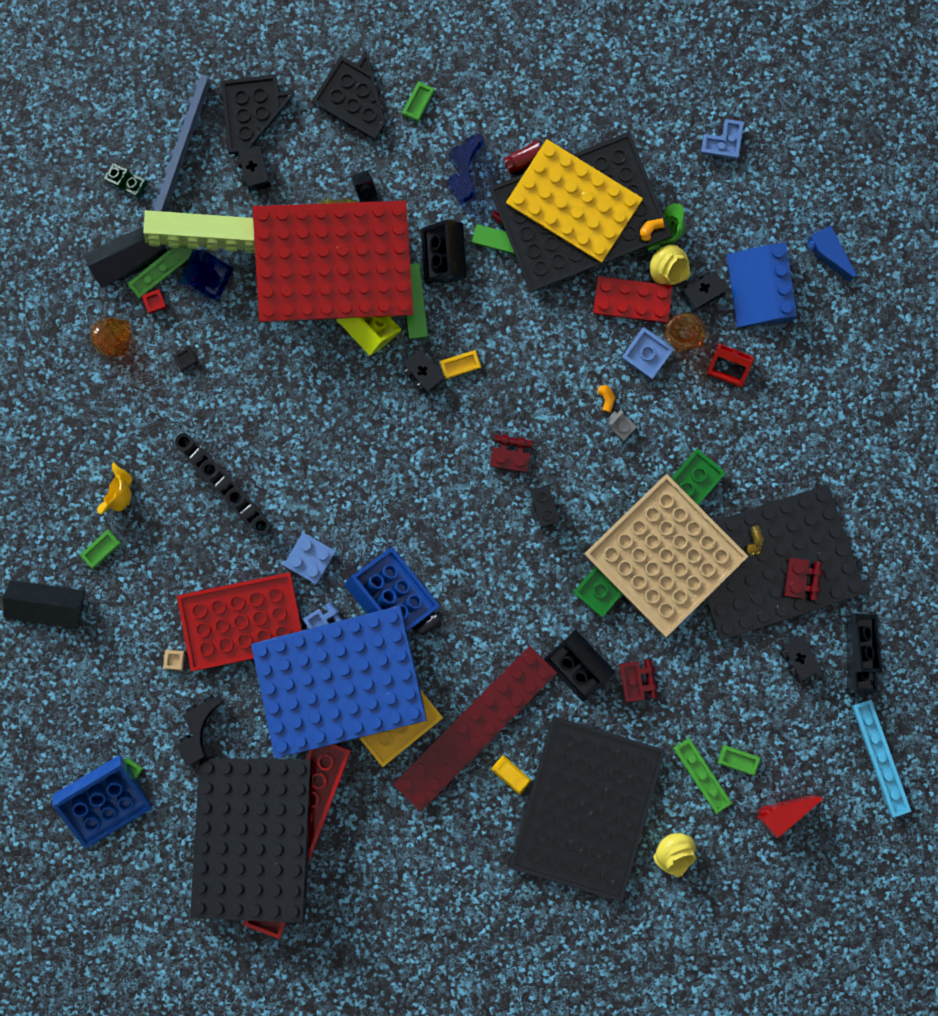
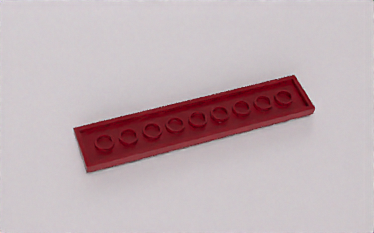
(474, 728)

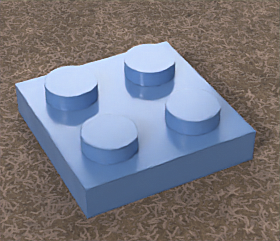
(647, 353)
(309, 558)

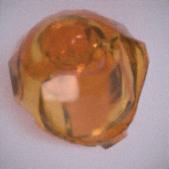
(685, 332)
(111, 336)

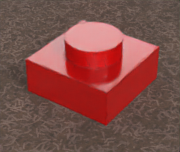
(154, 301)

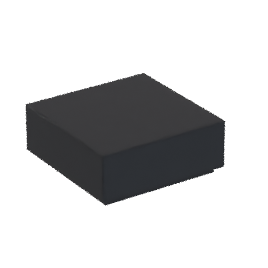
(185, 358)

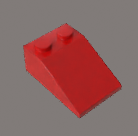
(783, 815)

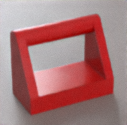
(734, 356)

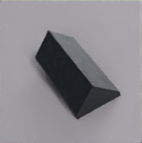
(122, 257)
(43, 604)
(862, 653)

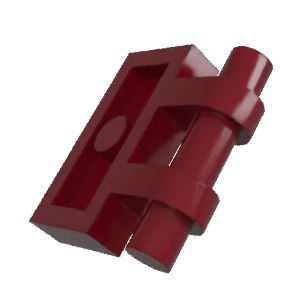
(509, 459)
(797, 577)
(632, 681)

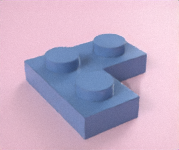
(725, 145)

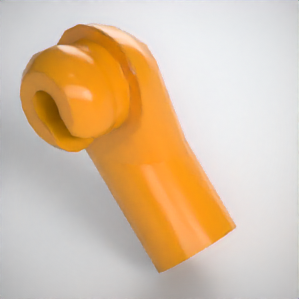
(648, 228)
(609, 397)

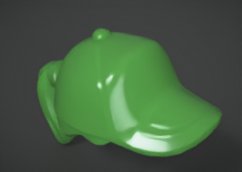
(674, 218)

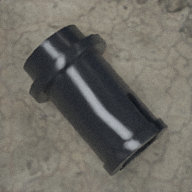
(429, 624)

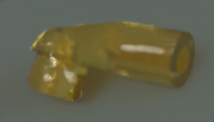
(755, 548)

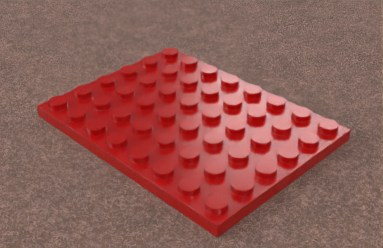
(332, 261)

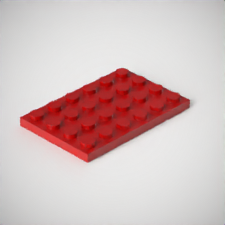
(227, 619)

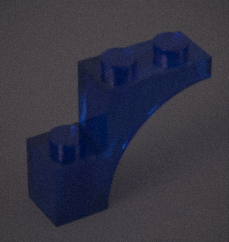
(461, 157)

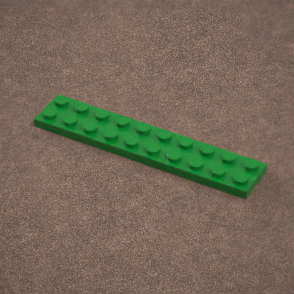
(696, 479)

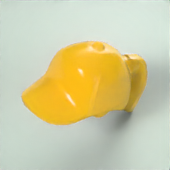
(119, 492)

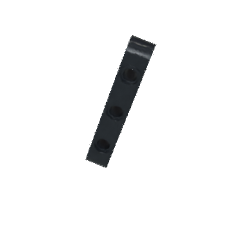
(222, 484)

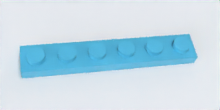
(881, 758)

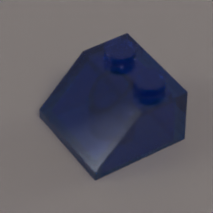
(205, 274)

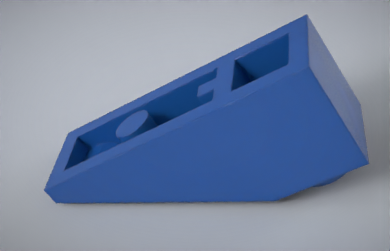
(829, 250)

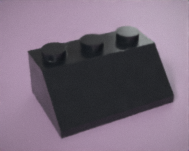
(443, 252)
(579, 665)

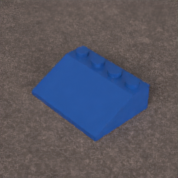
(761, 285)
(391, 583)
(101, 802)

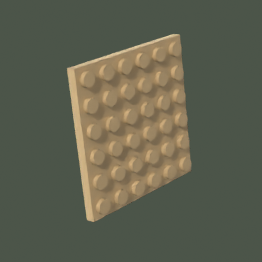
(666, 555)

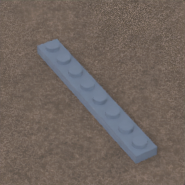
(183, 140)

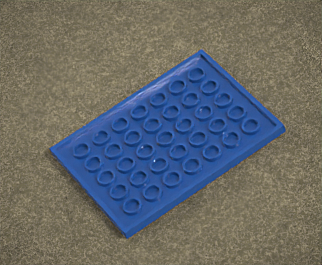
(338, 682)

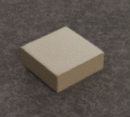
(174, 660)

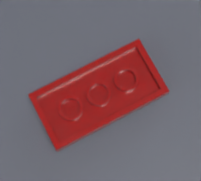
(632, 300)

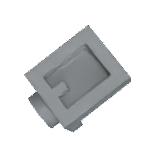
(620, 425)

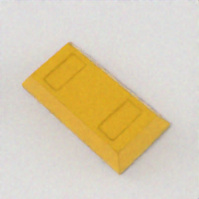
(460, 364)
(511, 775)

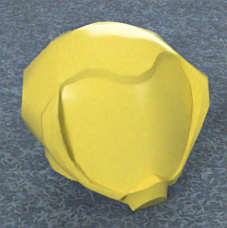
(670, 265)
(675, 853)

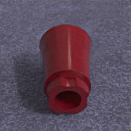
(522, 158)

